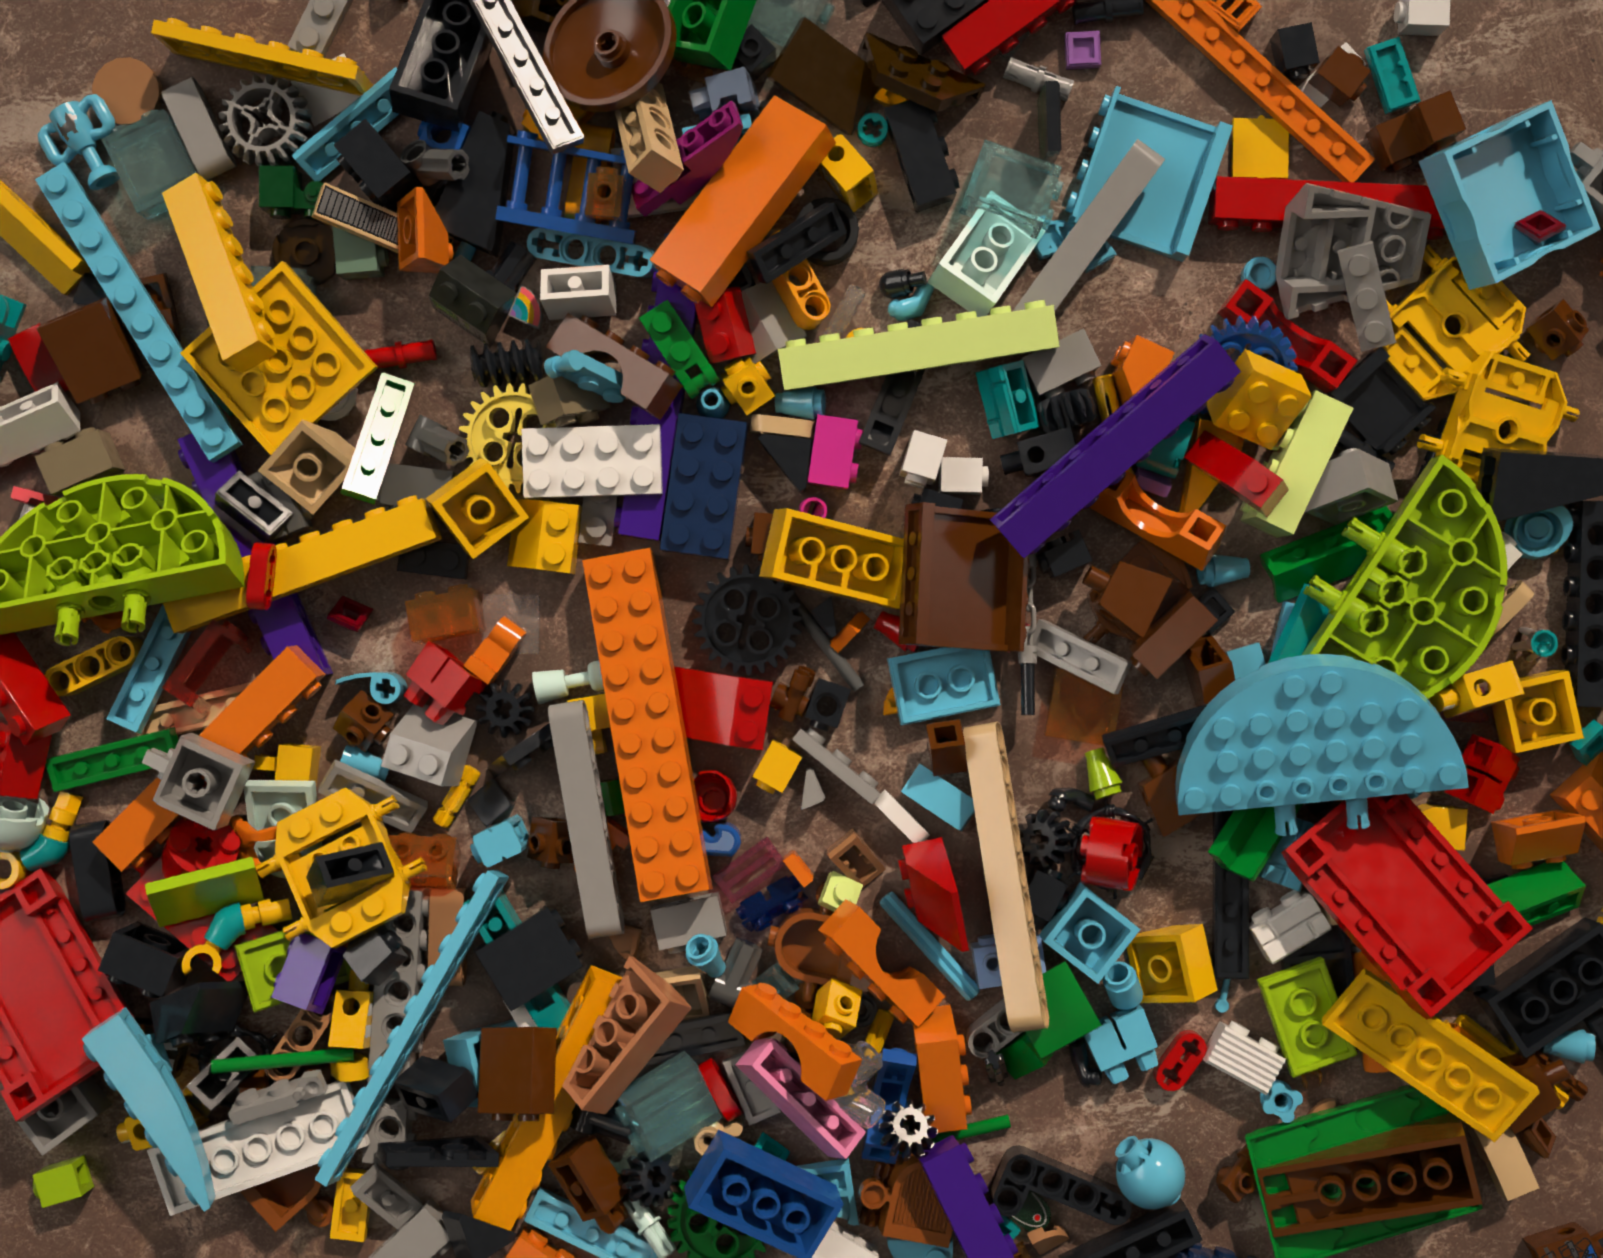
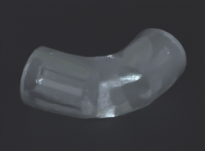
(860, 1102)

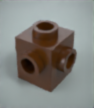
(1558, 330)
(364, 722)
(549, 842)

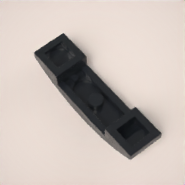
(891, 408)

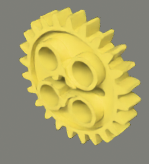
(484, 433)

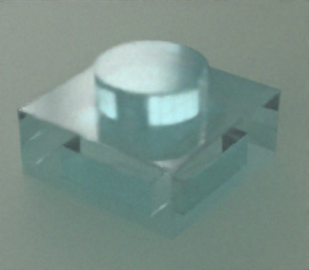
(779, 980)

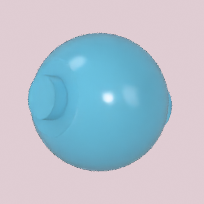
(1149, 1172)

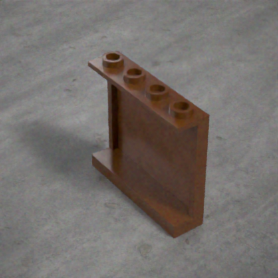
(961, 582)

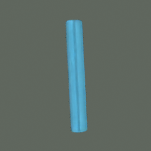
(929, 946)

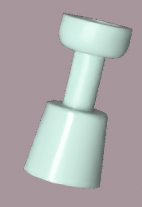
(556, 684)

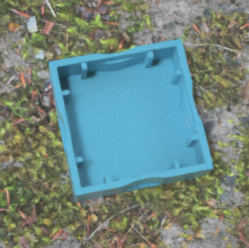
(1500, 179)

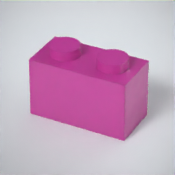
(833, 452)

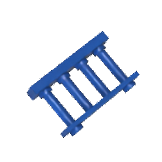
(550, 215)

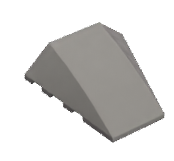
(1329, 220)

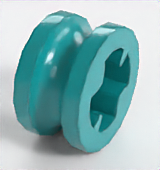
(875, 119)

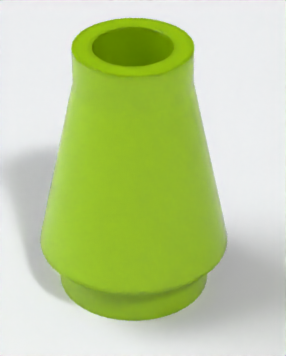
(1101, 776)

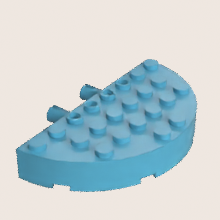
(1314, 735)

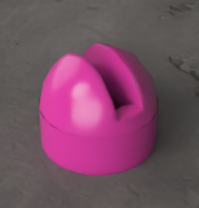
(819, 509)

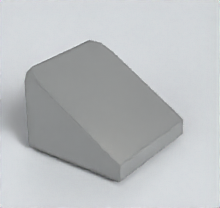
(812, 790)

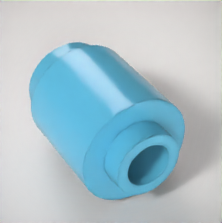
(1123, 986)

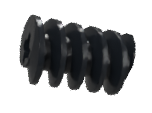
(507, 363)

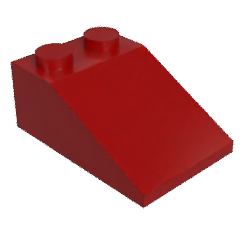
(724, 707)
(933, 890)

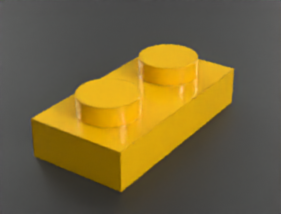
(349, 1213)

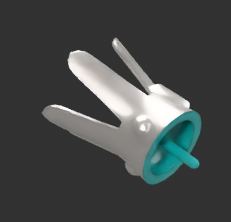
(1540, 643)

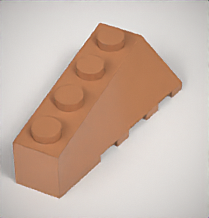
(625, 1038)

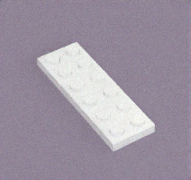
(262, 1147)

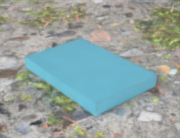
(942, 683)

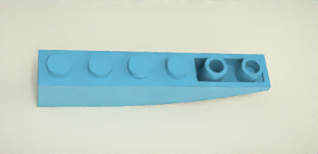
(152, 1098)

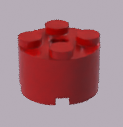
(197, 847)
(1111, 853)

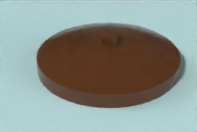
(609, 51)

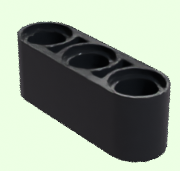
(96, 876)

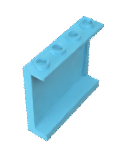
(1174, 200)

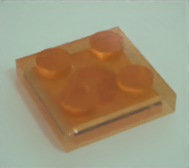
(1080, 709)

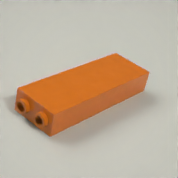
(742, 201)

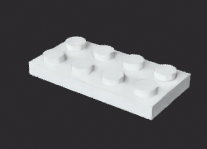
(592, 461)

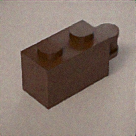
(591, 1183)

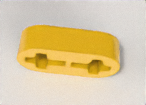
(351, 1070)

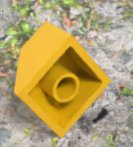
(547, 537)
(1173, 964)

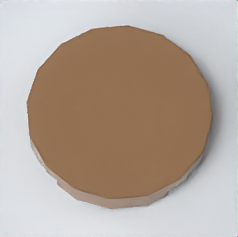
(128, 89)

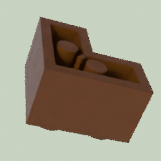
(1421, 131)

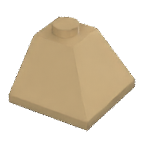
(309, 464)

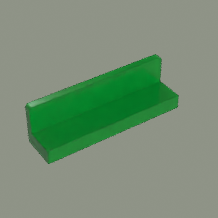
(1319, 554)
(1247, 841)
(1541, 891)

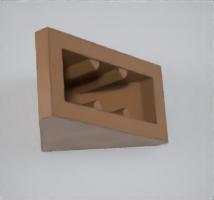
(855, 858)

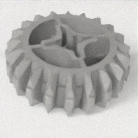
(274, 95)

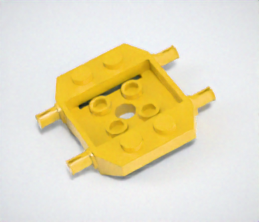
(1488, 319)
(1478, 414)
(317, 824)

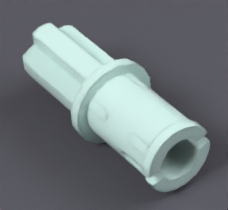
(650, 1228)

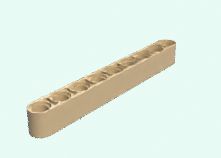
(1006, 878)

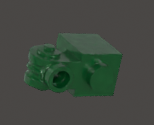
(282, 192)

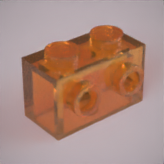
(445, 614)
(440, 856)

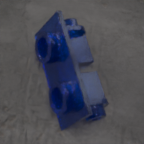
(762, 912)

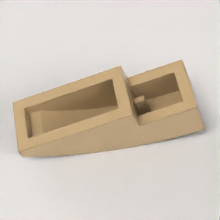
(1505, 1163)

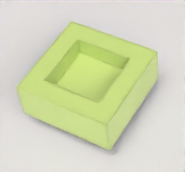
(837, 889)

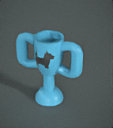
(79, 134)

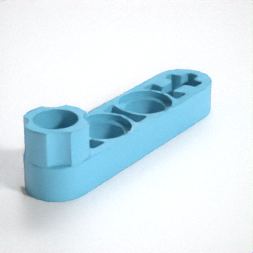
(592, 252)

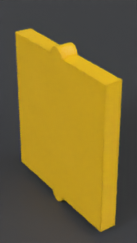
(1259, 148)

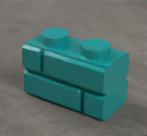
(1007, 399)

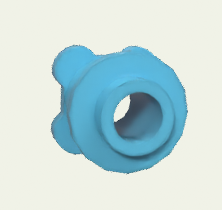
(1286, 1105)

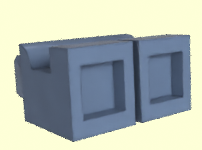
(724, 87)

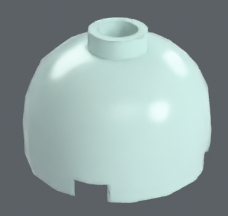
(20, 822)

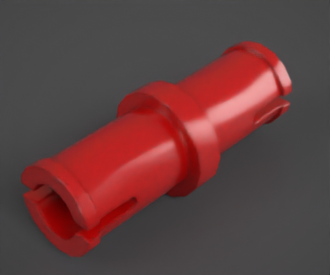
(403, 354)

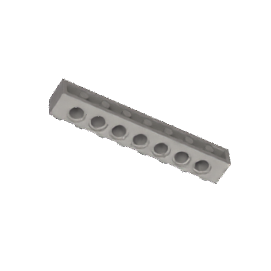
(387, 1005)

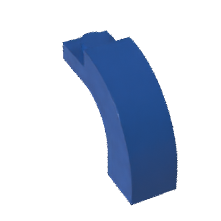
(892, 1085)

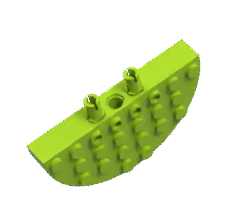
(111, 551)
(1426, 586)

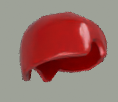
(715, 796)

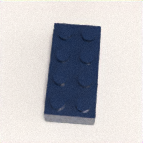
(704, 486)

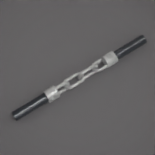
(1029, 656)

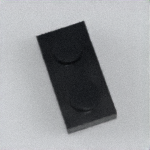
(436, 560)

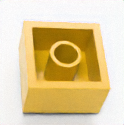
(1260, 400)
(477, 508)
(1540, 716)

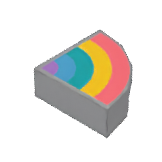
(526, 308)

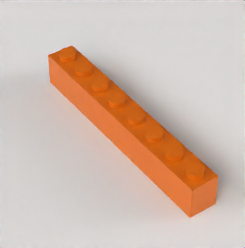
(238, 728)

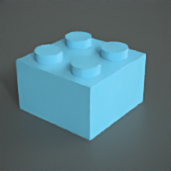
(1089, 933)

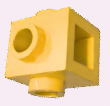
(749, 395)

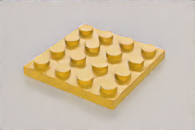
(307, 376)

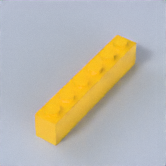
(220, 273)

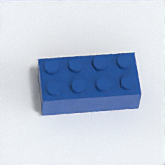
(763, 1196)

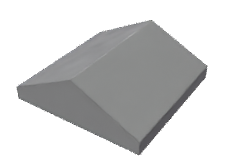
(768, 321)

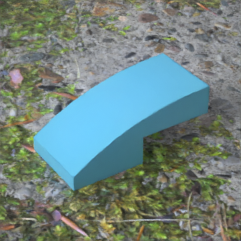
(939, 797)

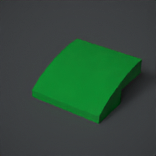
(1068, 1010)

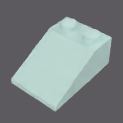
(983, 261)

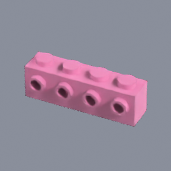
(780, 1080)

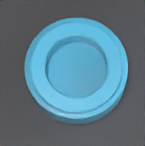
(1260, 272)

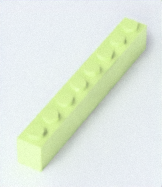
(919, 347)

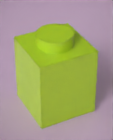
(62, 1181)

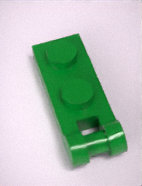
(678, 347)

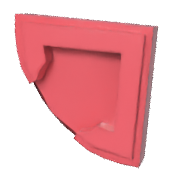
(30, 496)

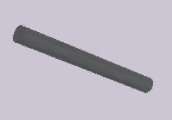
(823, 642)

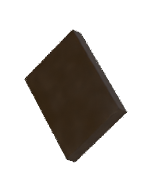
(824, 76)

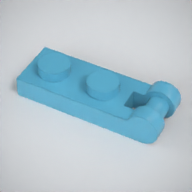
(587, 373)

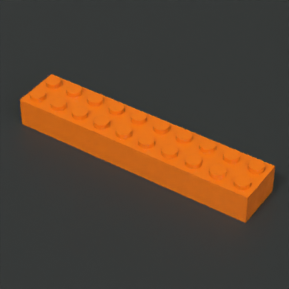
(647, 725)

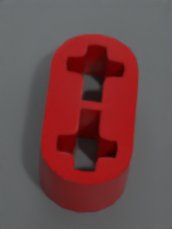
(261, 576)
(1186, 1065)
(720, 1090)

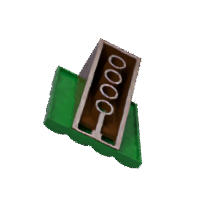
(1362, 1173)

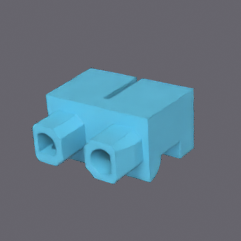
(1136, 1039)

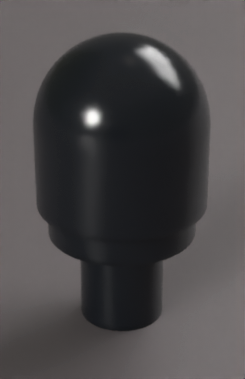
(900, 282)

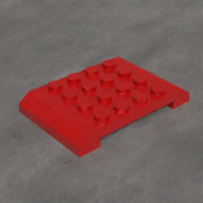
(1406, 900)
(47, 995)

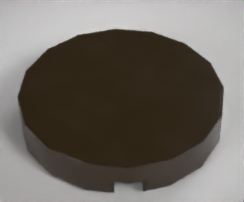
(315, 253)

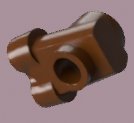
(792, 699)
(1238, 1179)

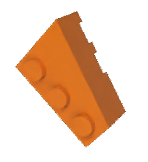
(941, 1072)

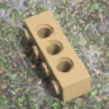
(650, 140)

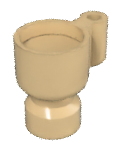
(706, 1134)

